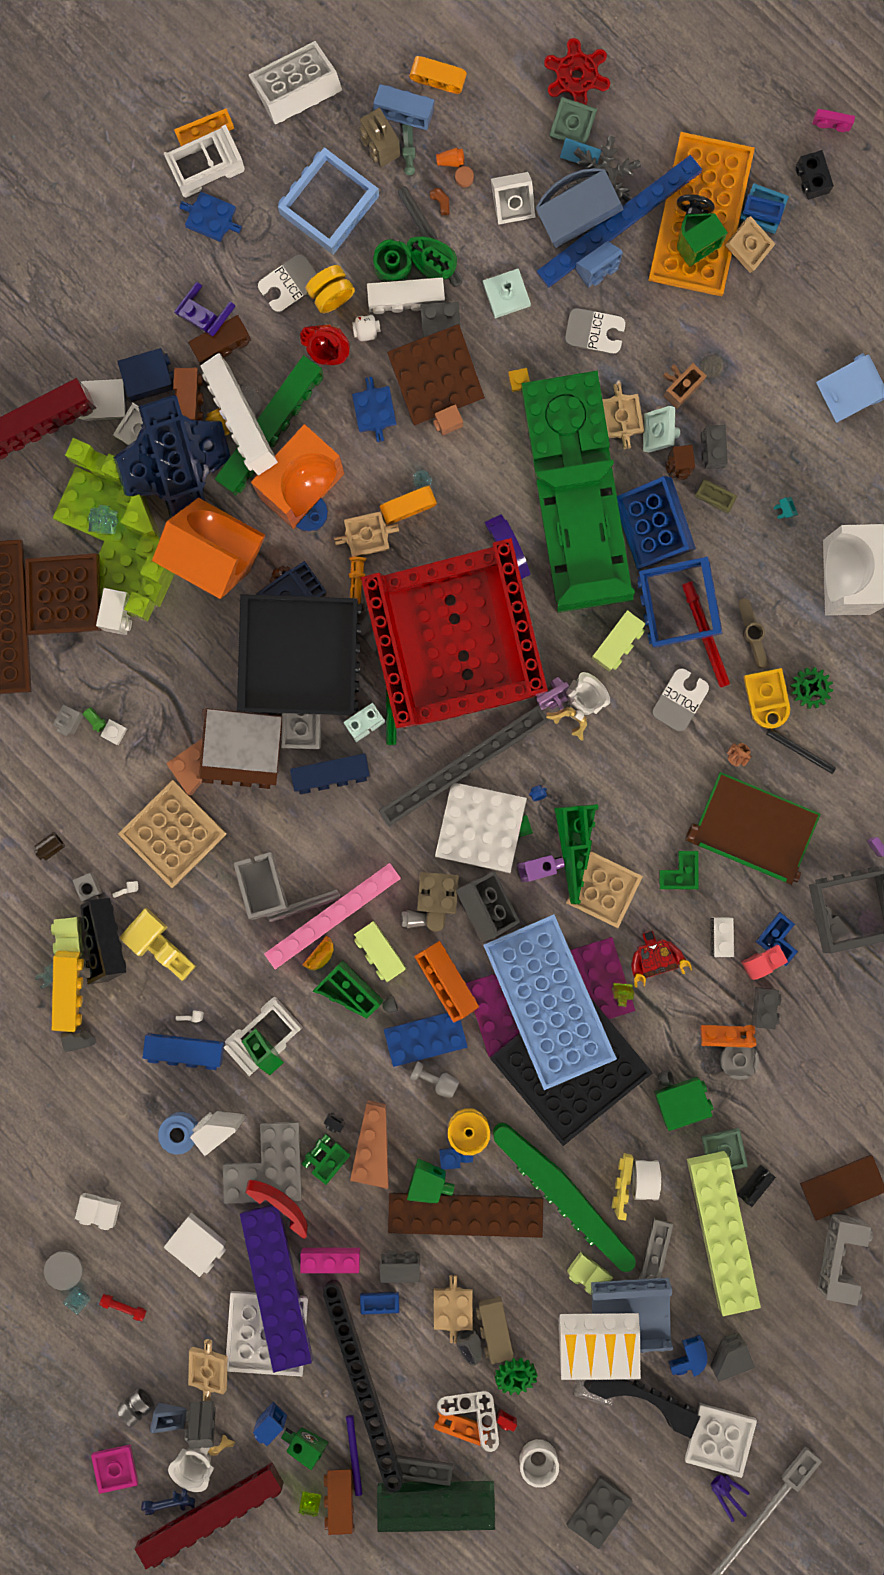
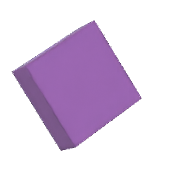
(876, 846)

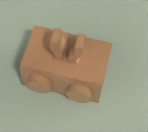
(684, 385)

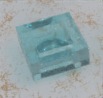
(76, 1300)

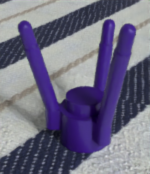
(721, 1485)

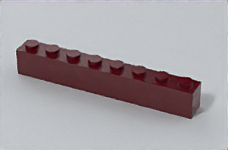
(208, 1516)

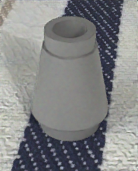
(413, 919)

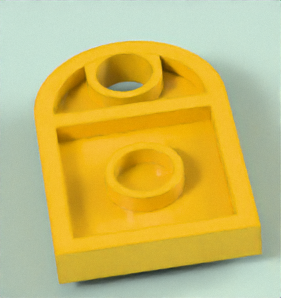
(767, 695)

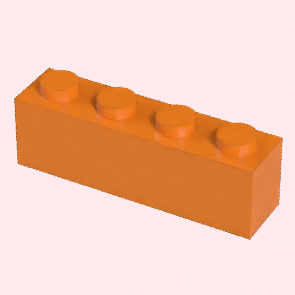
(446, 981)

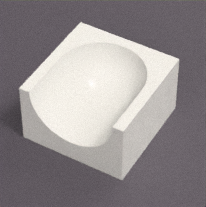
(854, 570)

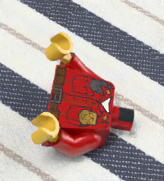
(656, 958)

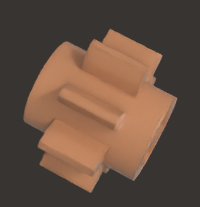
(739, 754)

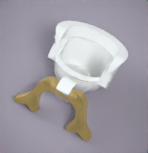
(584, 697)
(193, 1466)

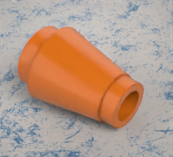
(452, 158)

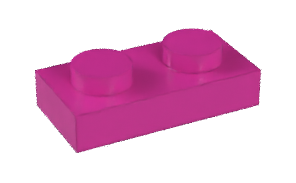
(834, 120)

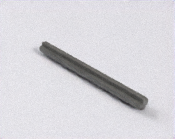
(424, 227)

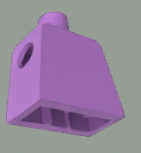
(533, 869)

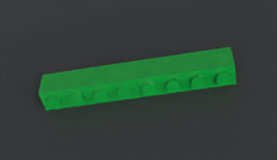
(274, 420)

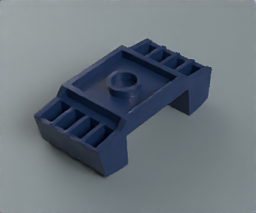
(296, 582)

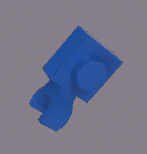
(451, 1159)

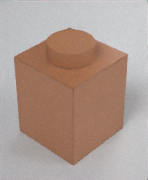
(448, 420)

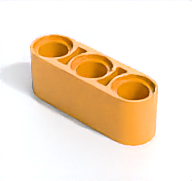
(438, 74)
(408, 505)

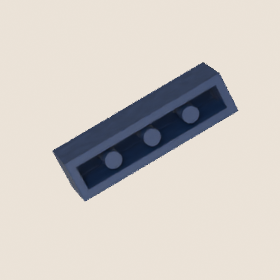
(329, 773)

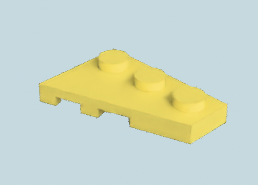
(622, 1197)

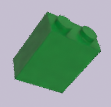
(684, 1103)

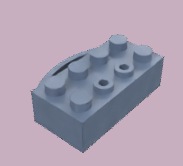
(578, 206)

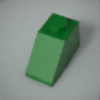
(262, 1052)

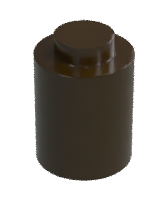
(49, 846)

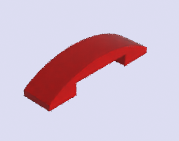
(261, 1191)

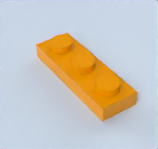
(203, 126)

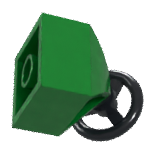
(700, 230)

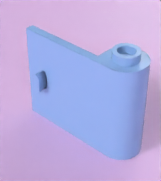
(853, 387)

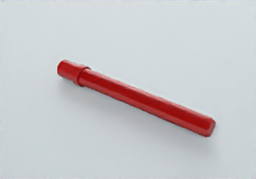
(702, 624)

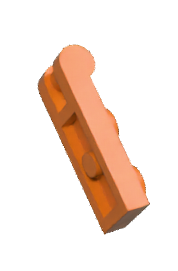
(727, 1036)
(460, 1427)

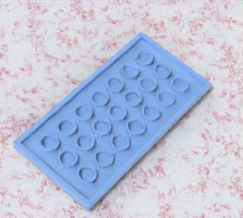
(549, 1002)

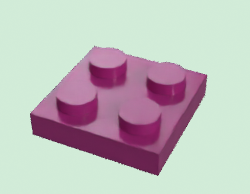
(114, 1469)

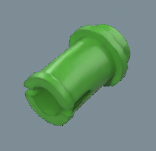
(94, 719)

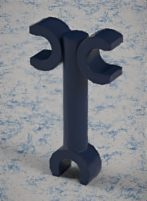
(178, 1499)

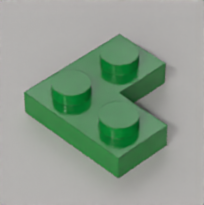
(685, 877)

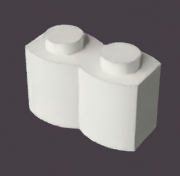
(97, 1211)

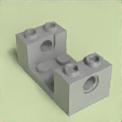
(832, 1282)

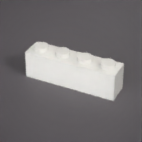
(404, 295)

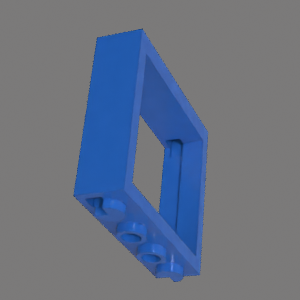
(646, 600)

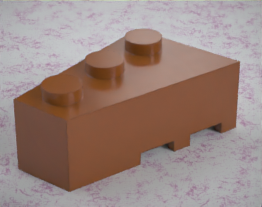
(187, 389)
(339, 1502)

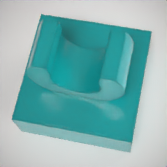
(788, 508)

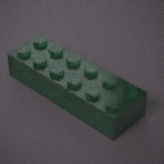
(436, 1507)

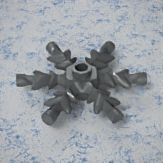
(608, 152)

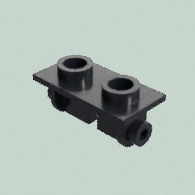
(756, 1186)

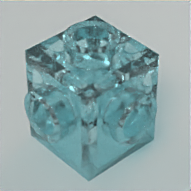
(102, 520)

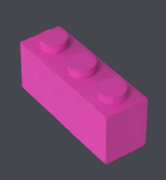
(330, 1260)

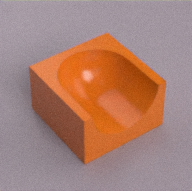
(300, 478)
(208, 547)

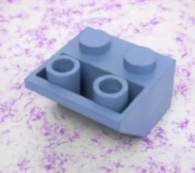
(599, 263)

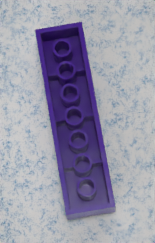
(276, 1288)

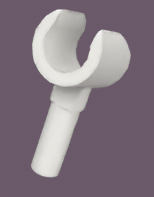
(131, 887)
(197, 1016)

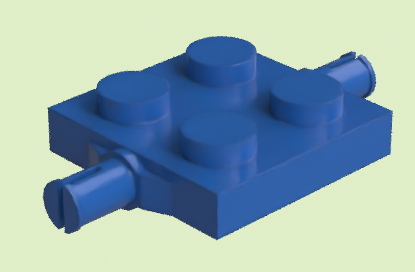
(210, 216)
(374, 409)

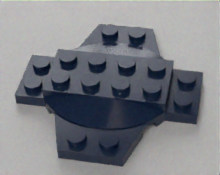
(171, 455)

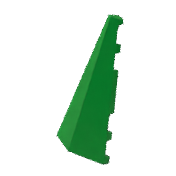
(575, 831)

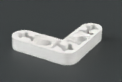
(475, 1406)

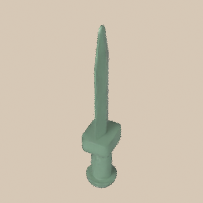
(408, 151)

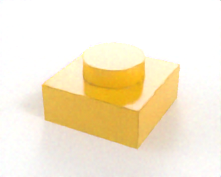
(518, 377)

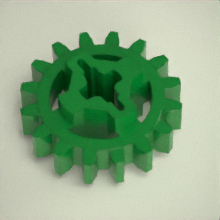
(804, 684)
(516, 1376)

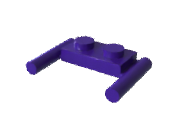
(199, 315)

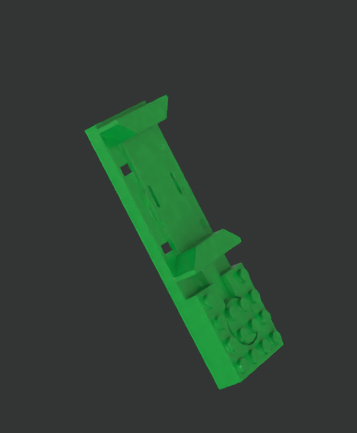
(572, 465)

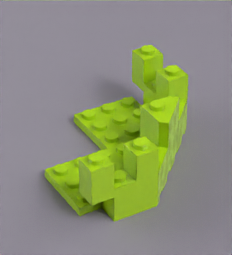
(128, 553)

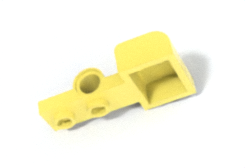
(146, 934)

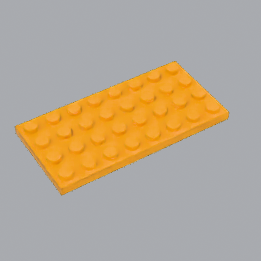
(723, 182)

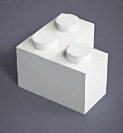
(112, 614)

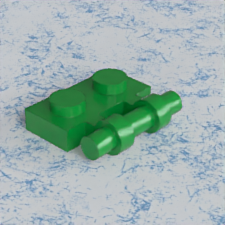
(330, 1163)

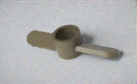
(749, 620)

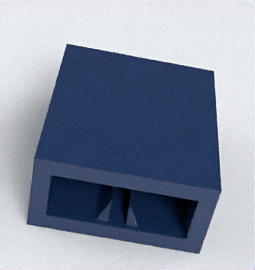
(146, 374)

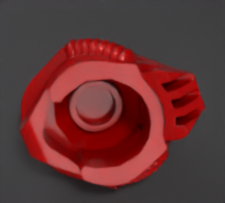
(325, 344)

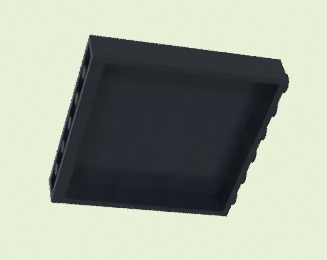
(298, 655)

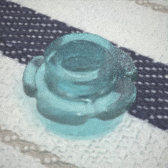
(421, 474)

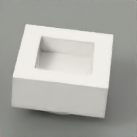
(114, 732)

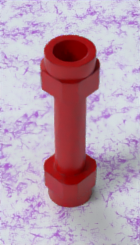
(107, 1301)

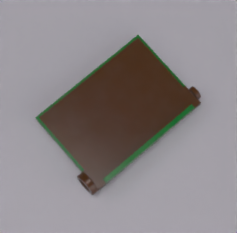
(754, 828)

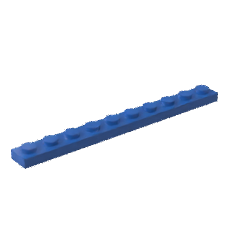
(615, 225)

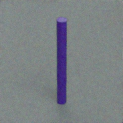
(354, 1455)

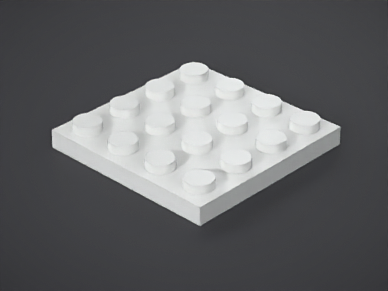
(481, 827)
(246, 1337)

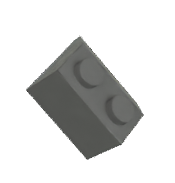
(731, 1358)

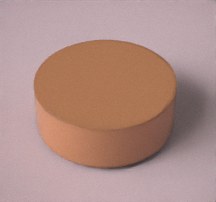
(464, 176)

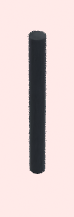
(801, 751)

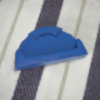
(314, 518)

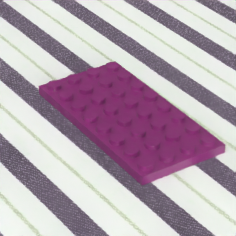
(598, 968)

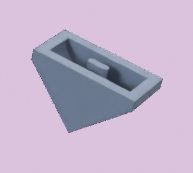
(167, 1418)

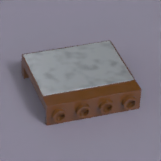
(240, 748)

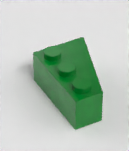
(350, 990)

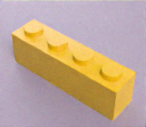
(66, 991)

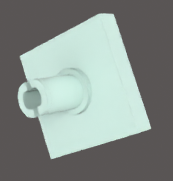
(506, 293)
(659, 429)

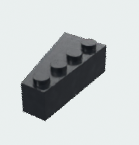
(102, 941)

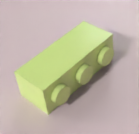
(619, 641)
(379, 951)

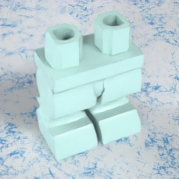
(363, 720)

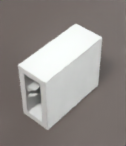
(196, 1245)

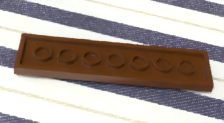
(14, 641)
(467, 1216)

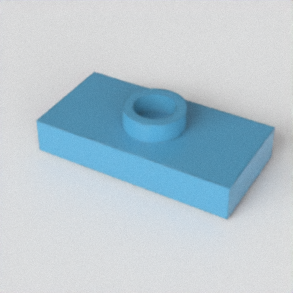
(571, 145)

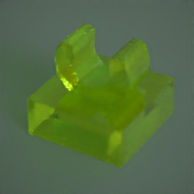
(622, 993)
(309, 1503)

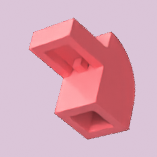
(764, 963)

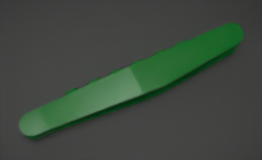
(564, 1194)

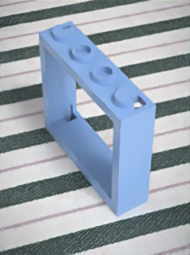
(350, 221)

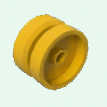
(330, 289)
(468, 1143)

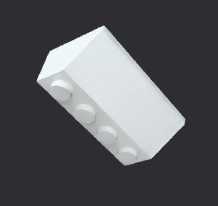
(215, 1129)

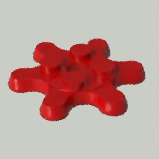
(575, 61)

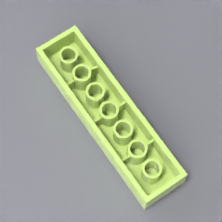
(723, 1233)

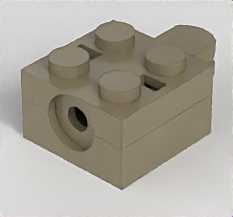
(379, 137)
(437, 898)

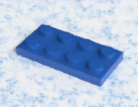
(424, 1039)

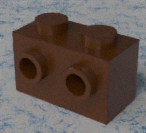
(681, 462)

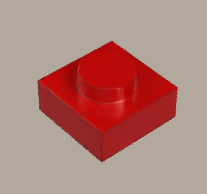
(506, 1420)

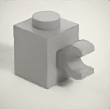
(68, 720)

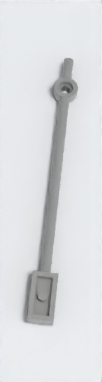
(795, 1478)

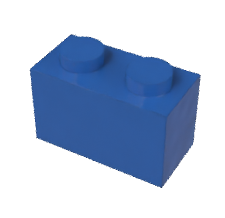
(269, 1424)

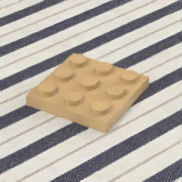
(607, 890)

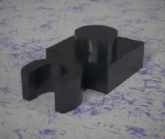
(334, 1123)

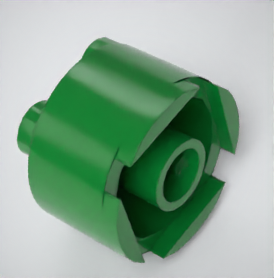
(395, 252)

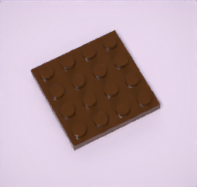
(435, 374)
(62, 594)

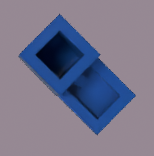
(694, 1360)

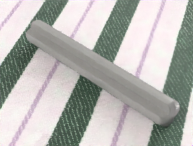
(306, 905)

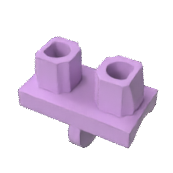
(555, 697)

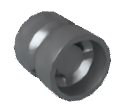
(132, 1409)

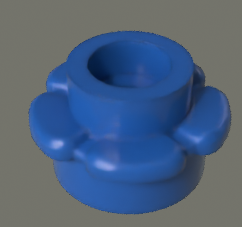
(538, 793)

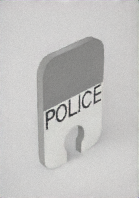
(290, 280)
(589, 329)
(677, 704)

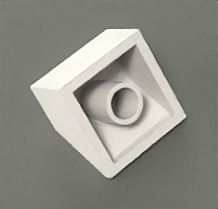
(513, 197)

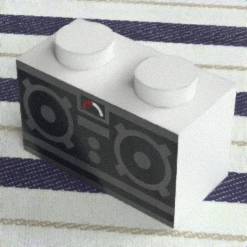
(722, 936)

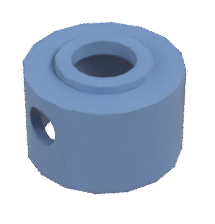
(177, 1120)

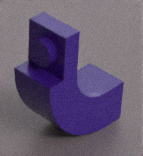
(501, 530)

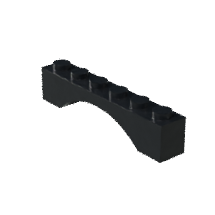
(679, 1417)

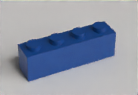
(183, 1050)

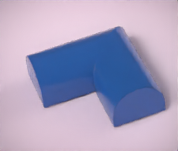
(775, 934)

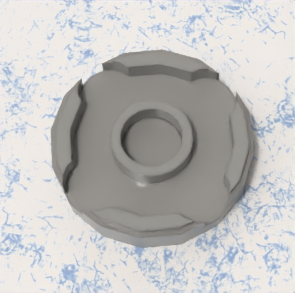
(739, 1062)
(63, 1270)

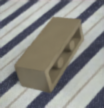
(495, 1330)

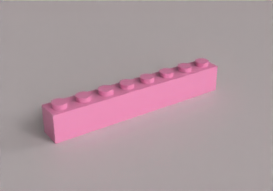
(332, 916)

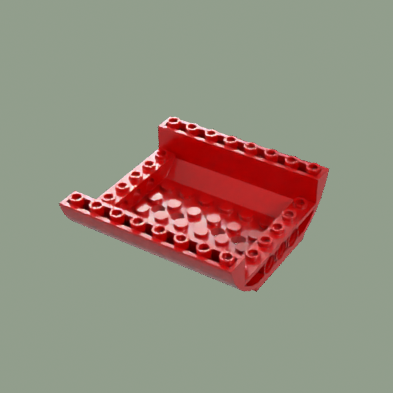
(423, 647)

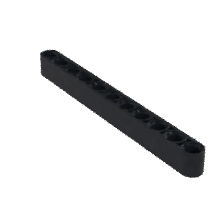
(366, 1394)

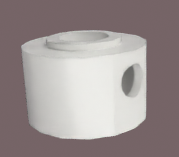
(646, 1180)
(539, 1475)

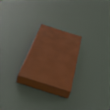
(843, 1187)

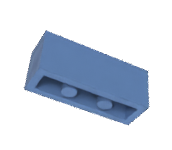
(404, 106)

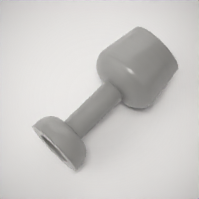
(445, 1084)

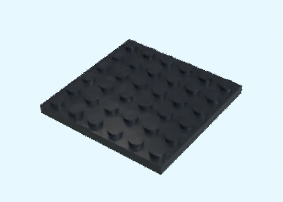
(581, 1100)

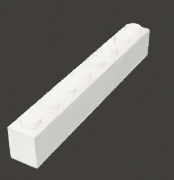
(238, 415)

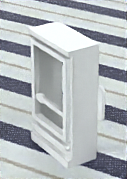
(231, 165)
(238, 1051)

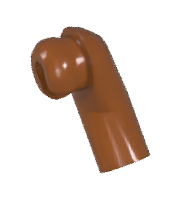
(439, 195)

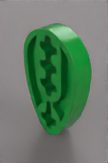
(440, 250)

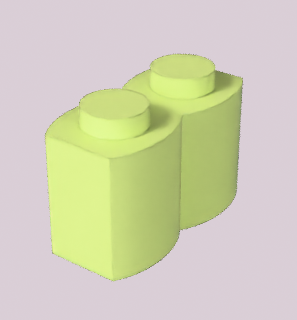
(67, 935)
(587, 1271)

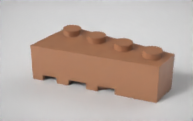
(187, 767)
(372, 1150)

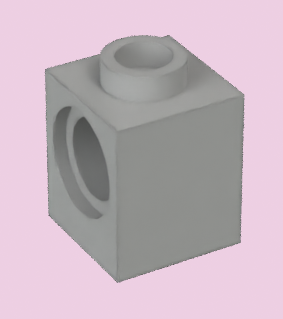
(80, 883)

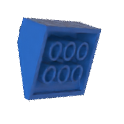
(654, 522)

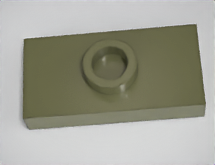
(715, 496)

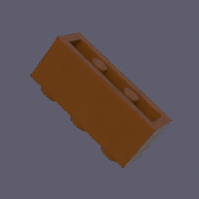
(228, 338)

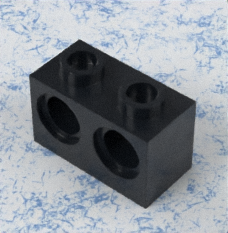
(819, 174)

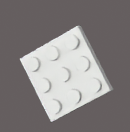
(721, 1440)

